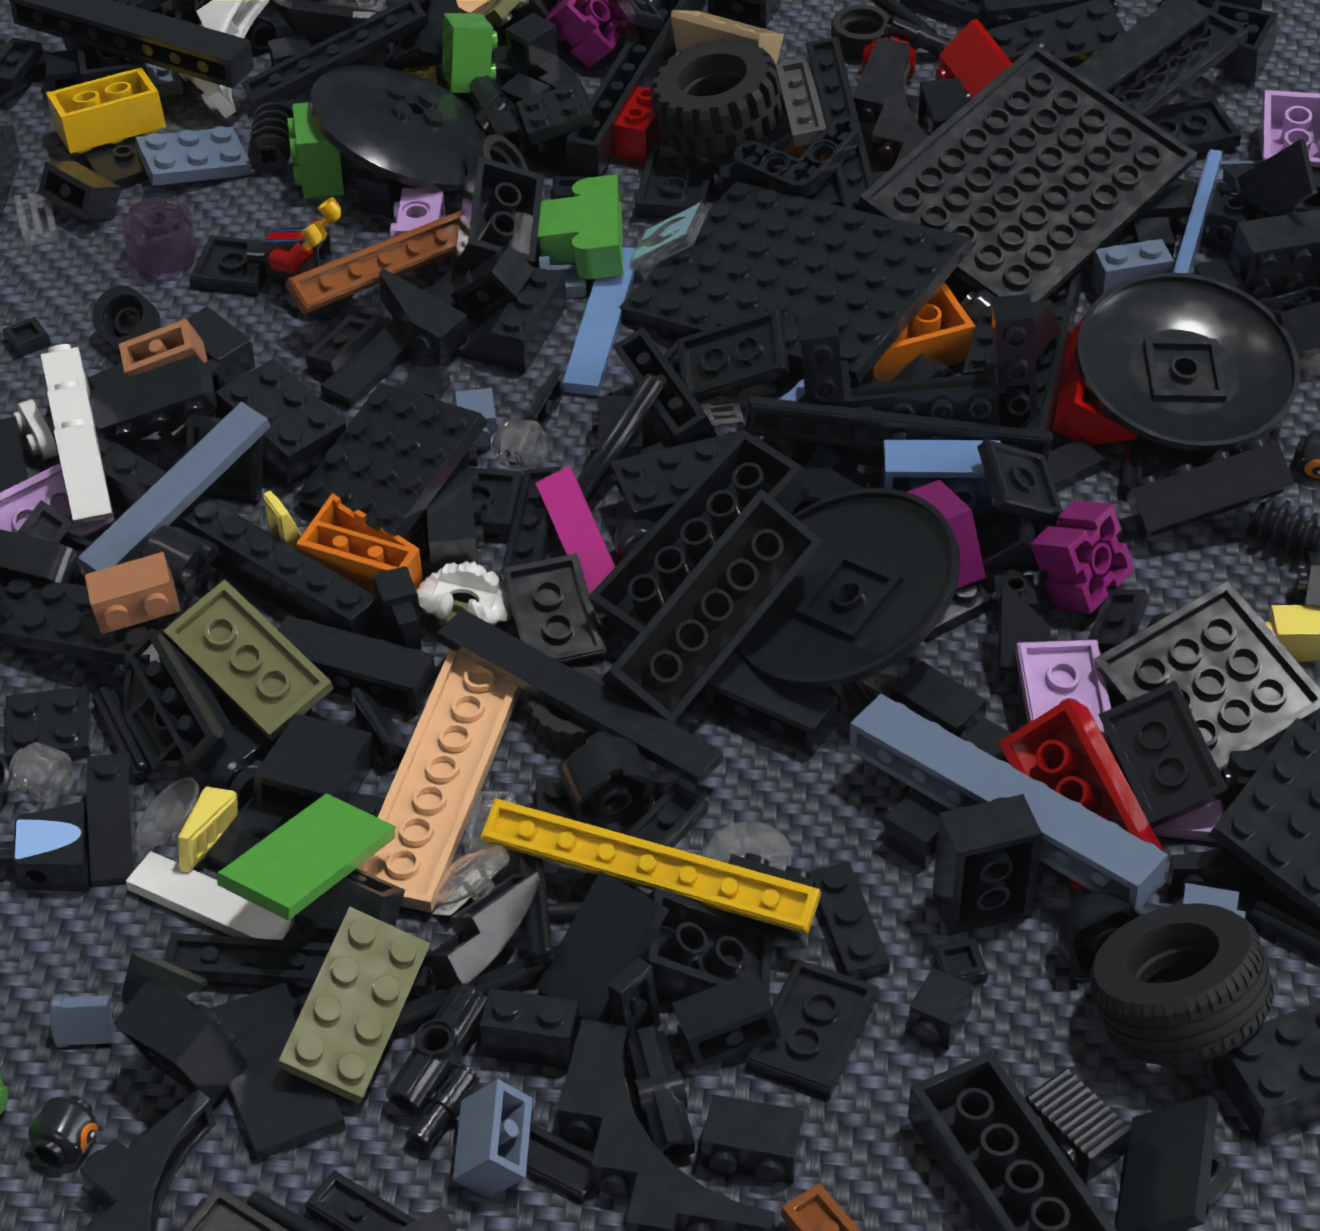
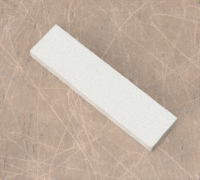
(204, 900)

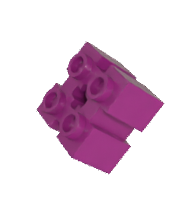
(589, 27)
(1082, 556)

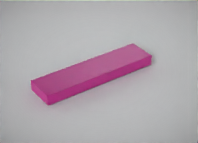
(576, 525)

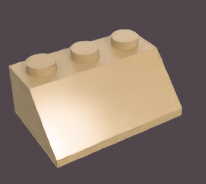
(699, 27)

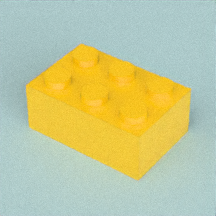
(106, 110)

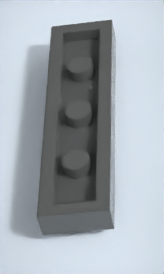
(801, 101)

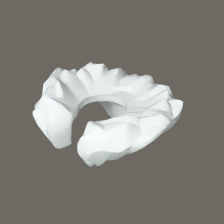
(437, 591)

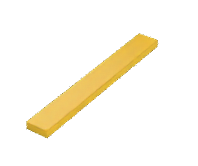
(652, 865)

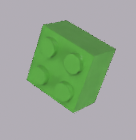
(466, 50)
(314, 157)

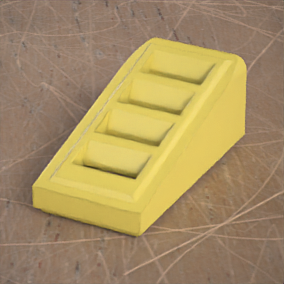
(279, 520)
(205, 825)

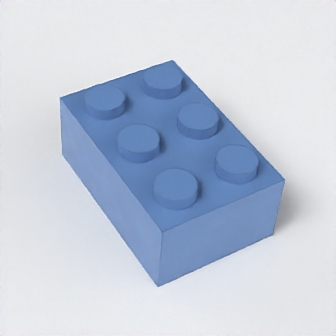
(954, 462)

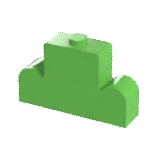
(585, 228)

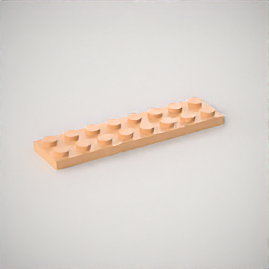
(442, 777)

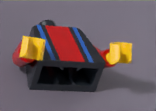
(298, 249)

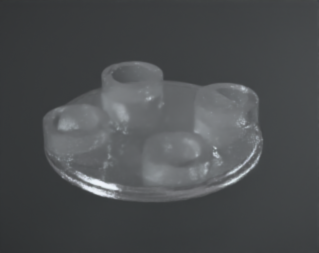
(751, 838)
(470, 875)

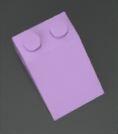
(1287, 119)

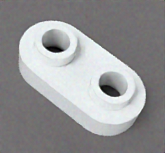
(38, 433)

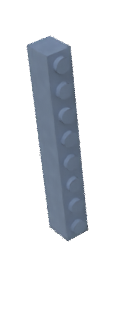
(962, 775)

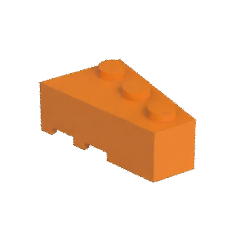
(355, 550)

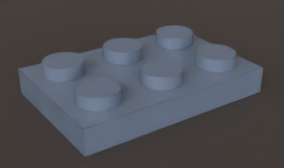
(192, 155)

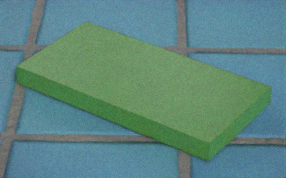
(306, 856)

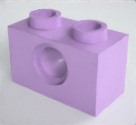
(416, 209)

